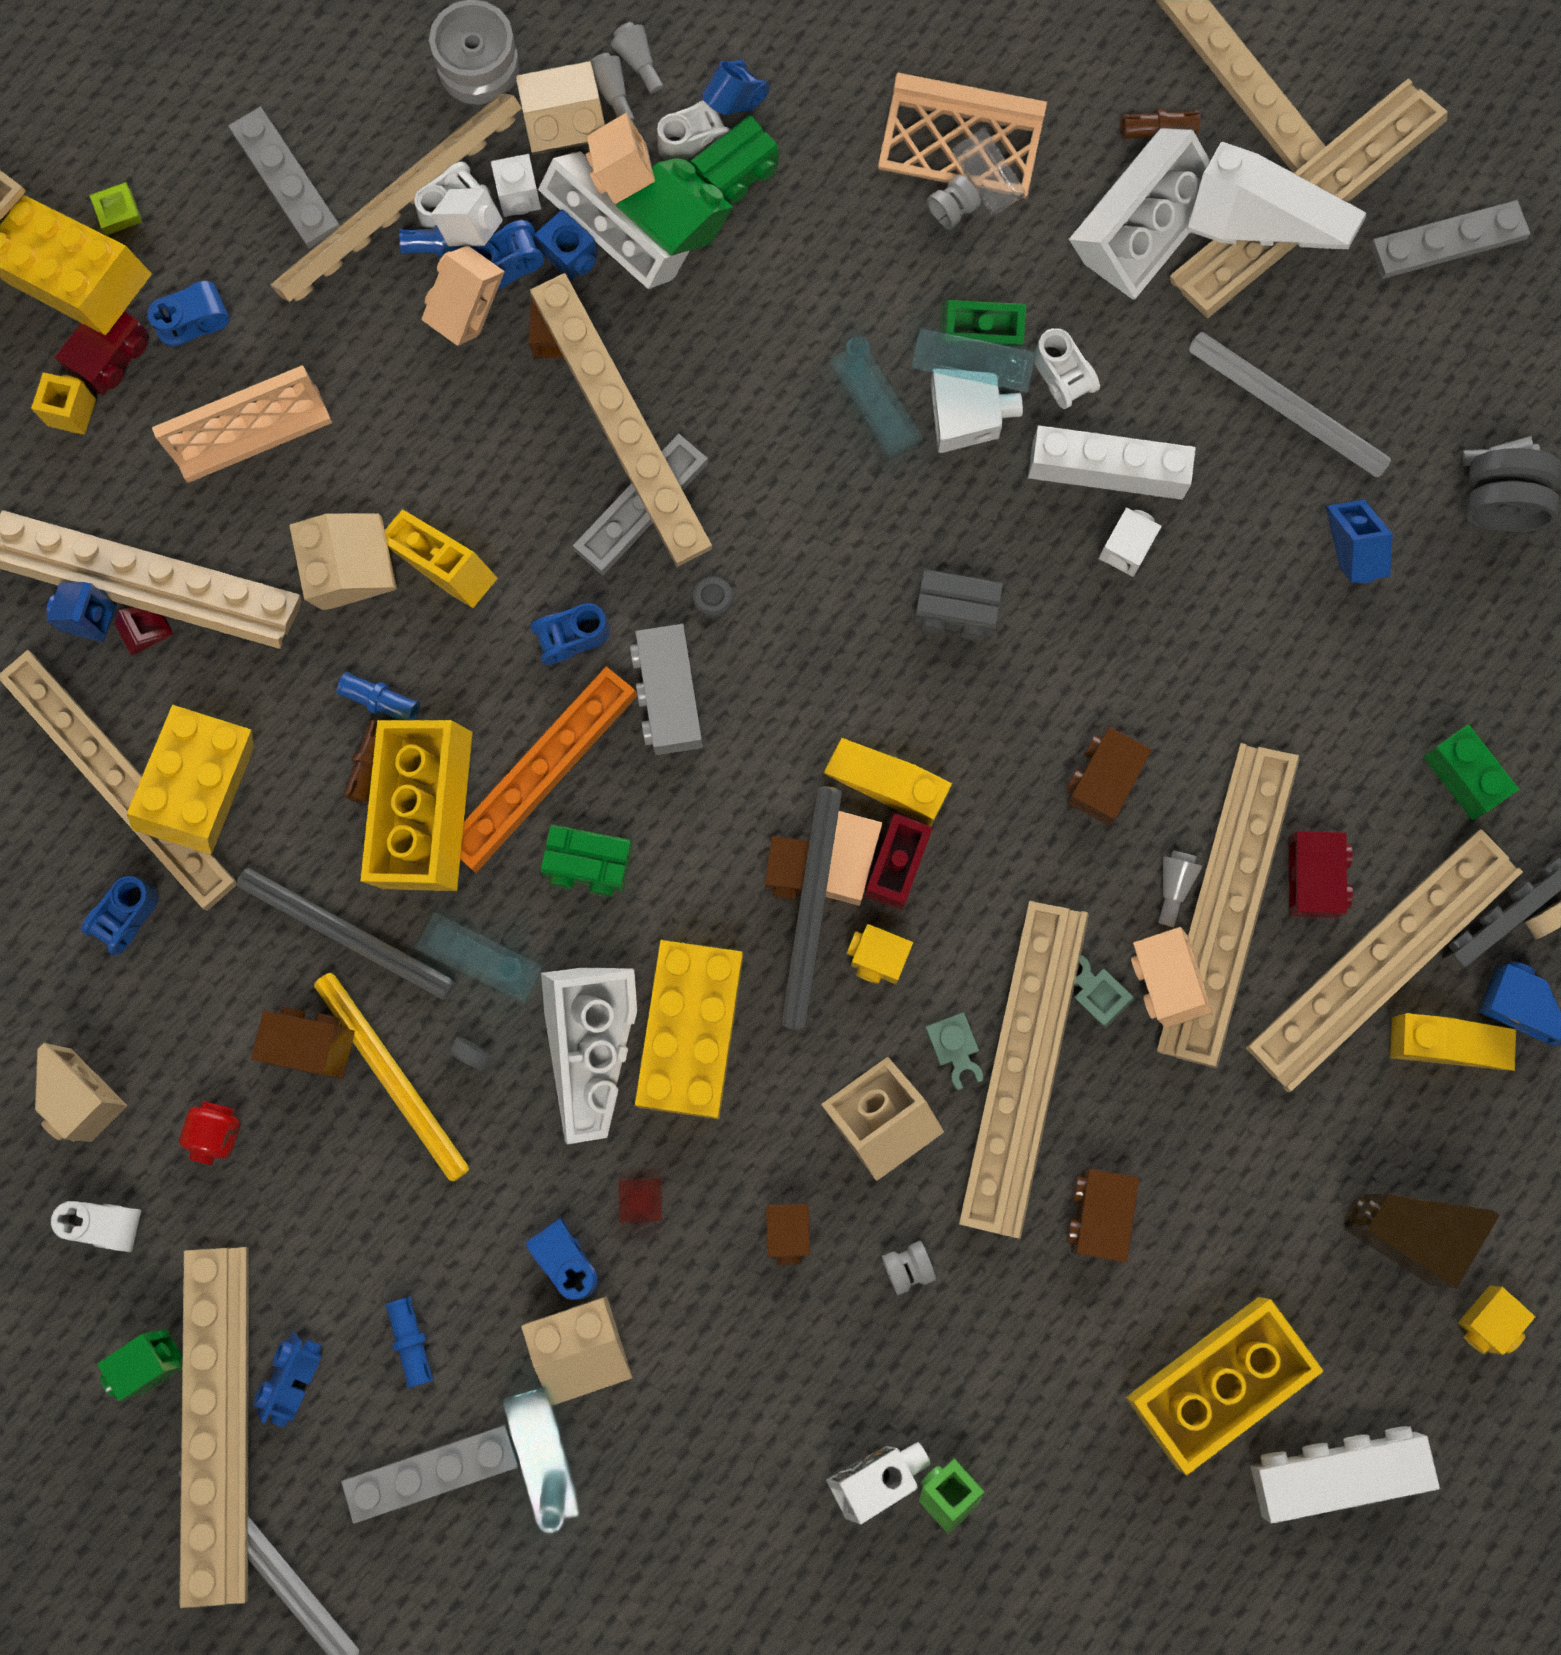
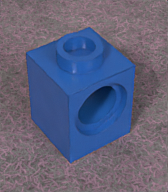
(562, 232)

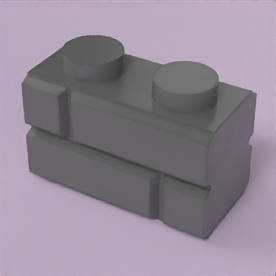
(958, 605)

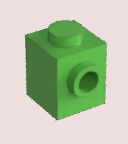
(950, 1495)

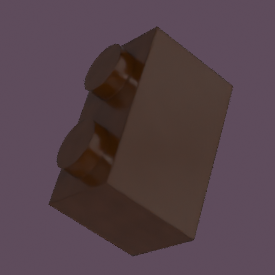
(1108, 775)
(302, 1043)
(1103, 1215)

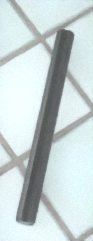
(811, 907)
(345, 933)

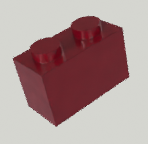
(102, 358)
(898, 862)
(1319, 874)

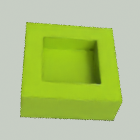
(116, 208)

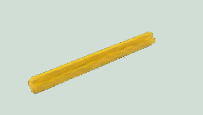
(392, 1078)

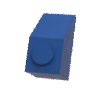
(1360, 541)
(80, 610)
(1523, 1003)

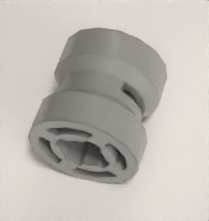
(955, 200)
(917, 1263)

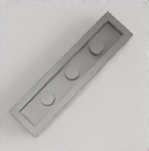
(284, 177)
(1450, 239)
(627, 516)
(430, 1473)

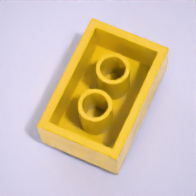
(191, 779)

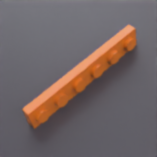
(543, 767)

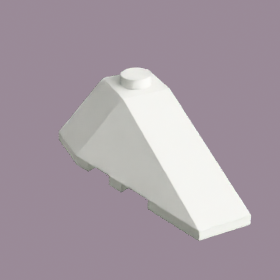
(1263, 202)
(588, 1034)

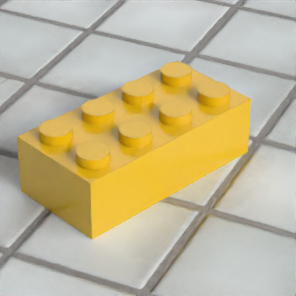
(68, 265)
(416, 805)
(689, 1029)
(1224, 1384)

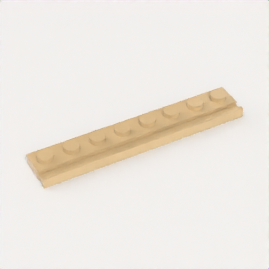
(1340, 168)
(147, 580)
(1233, 895)
(1383, 960)
(1024, 1070)
(215, 1428)

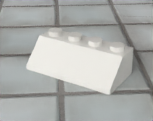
(1144, 212)

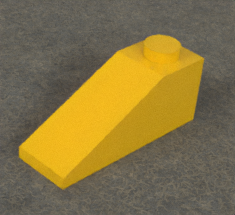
(440, 558)
(889, 780)
(1452, 1042)

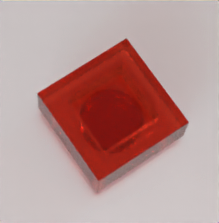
(640, 1200)

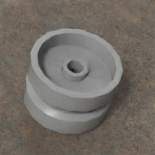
(474, 51)

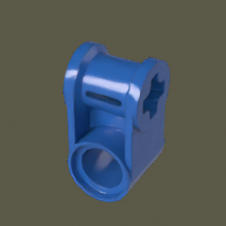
(734, 89)
(512, 252)
(193, 313)
(568, 634)
(119, 916)
(559, 1255)

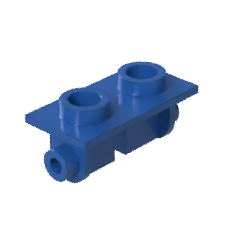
(278, 1395)

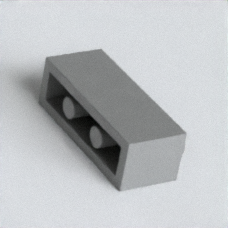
(666, 689)

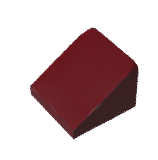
(141, 628)

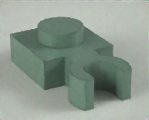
(1101, 994)
(953, 1043)

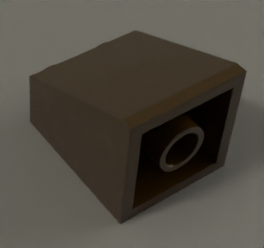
(1422, 1235)

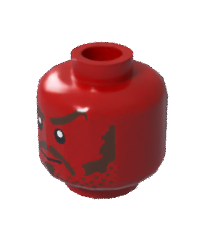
(209, 1132)

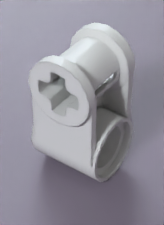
(693, 127)
(429, 196)
(1066, 375)
(102, 1225)

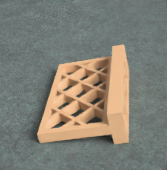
(960, 103)
(257, 429)

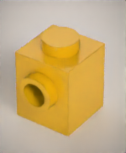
(64, 403)
(878, 954)
(1496, 1322)

